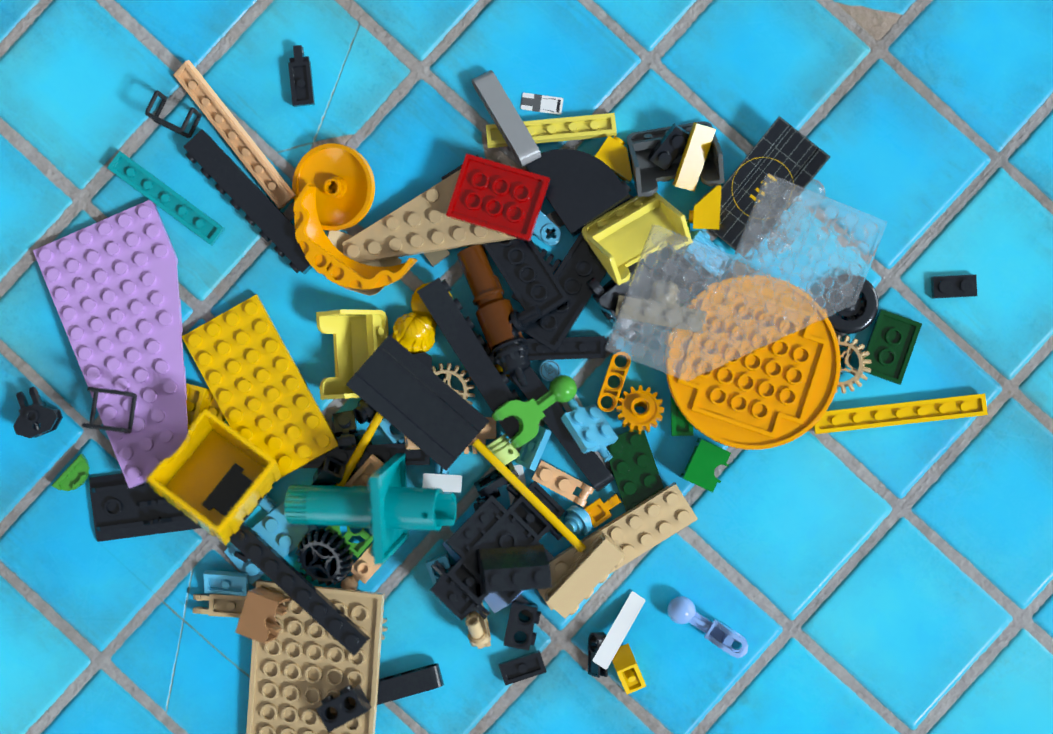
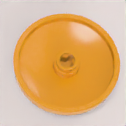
(342, 183)

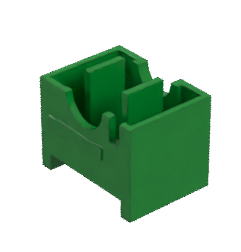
(703, 463)

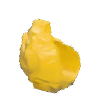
(415, 332)

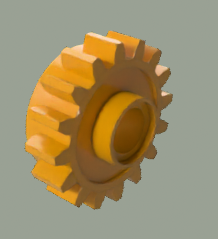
(641, 398)

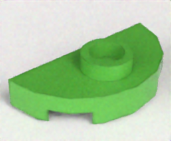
(74, 475)

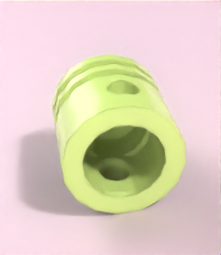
(503, 449)

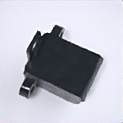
(608, 294)

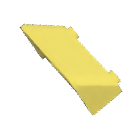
(622, 232)

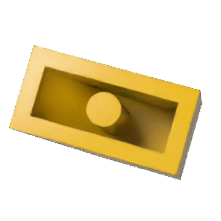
(615, 156)
(707, 210)
(628, 670)

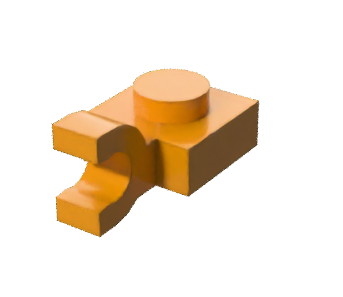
(600, 511)

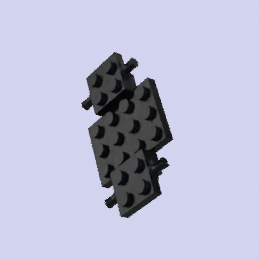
(487, 528)

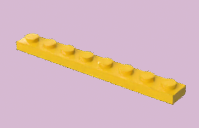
(902, 413)

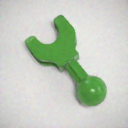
(530, 412)

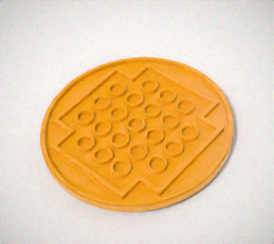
(766, 393)

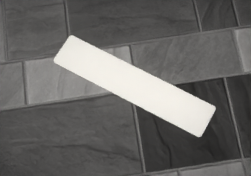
(619, 630)

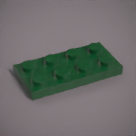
(634, 468)

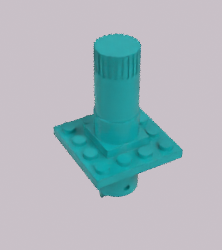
(382, 505)

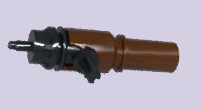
(496, 315)

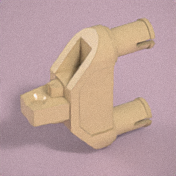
(478, 630)

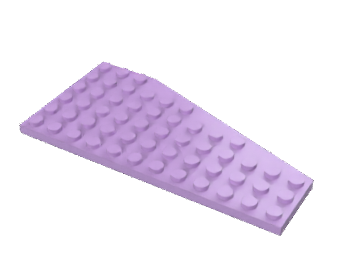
(125, 326)

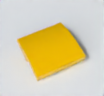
(199, 399)

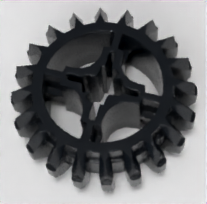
(324, 556)

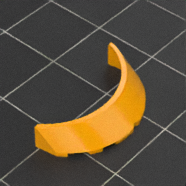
(328, 259)

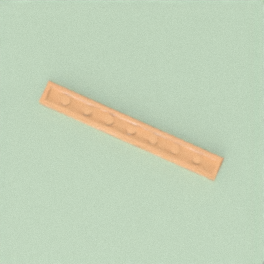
(234, 134)

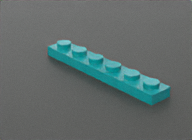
(165, 198)

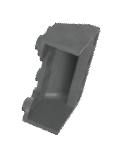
(647, 174)

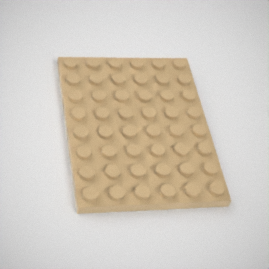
(310, 664)

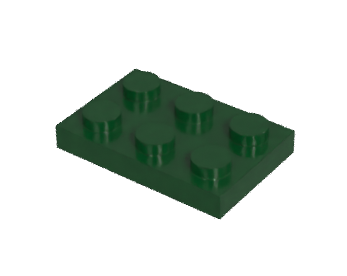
(891, 346)

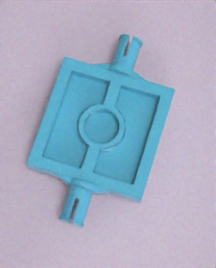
(589, 429)

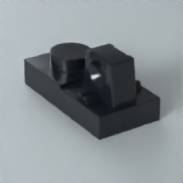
(489, 484)

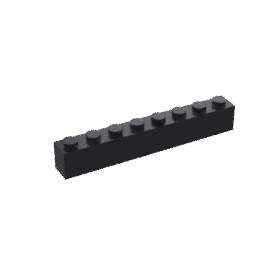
(248, 197)
(469, 349)

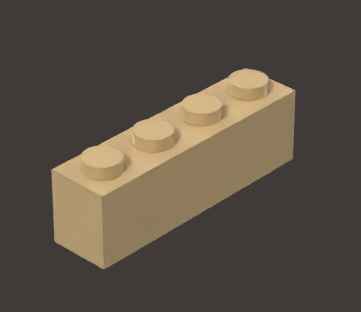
(584, 576)

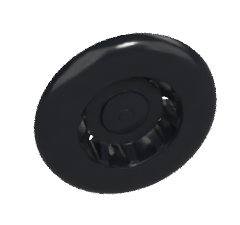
(862, 321)

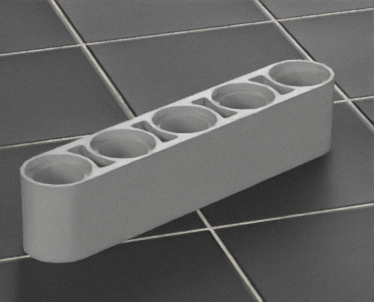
(506, 118)

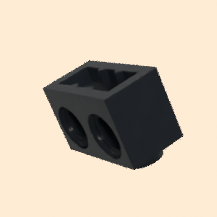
(516, 624)
(345, 711)

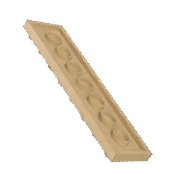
(634, 530)

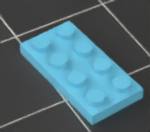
(275, 532)

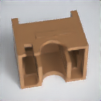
(259, 614)

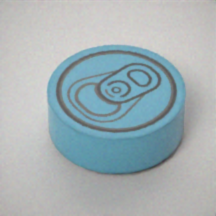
(549, 370)

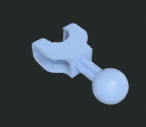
(682, 611)

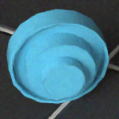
(577, 520)

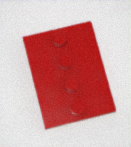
(498, 197)

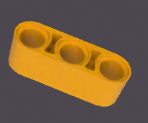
(606, 390)

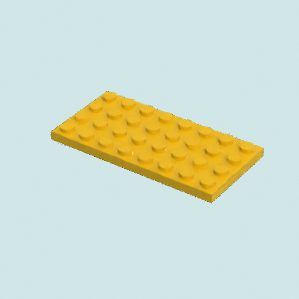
(260, 385)

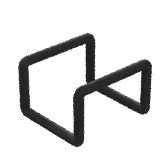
(167, 124)
(91, 424)

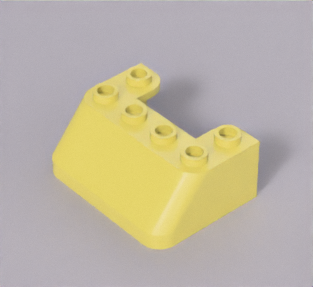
(355, 340)

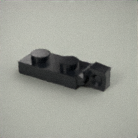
(301, 78)

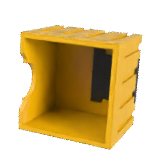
(215, 477)

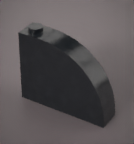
(579, 186)

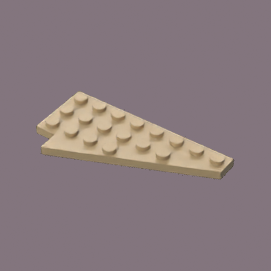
(418, 229)

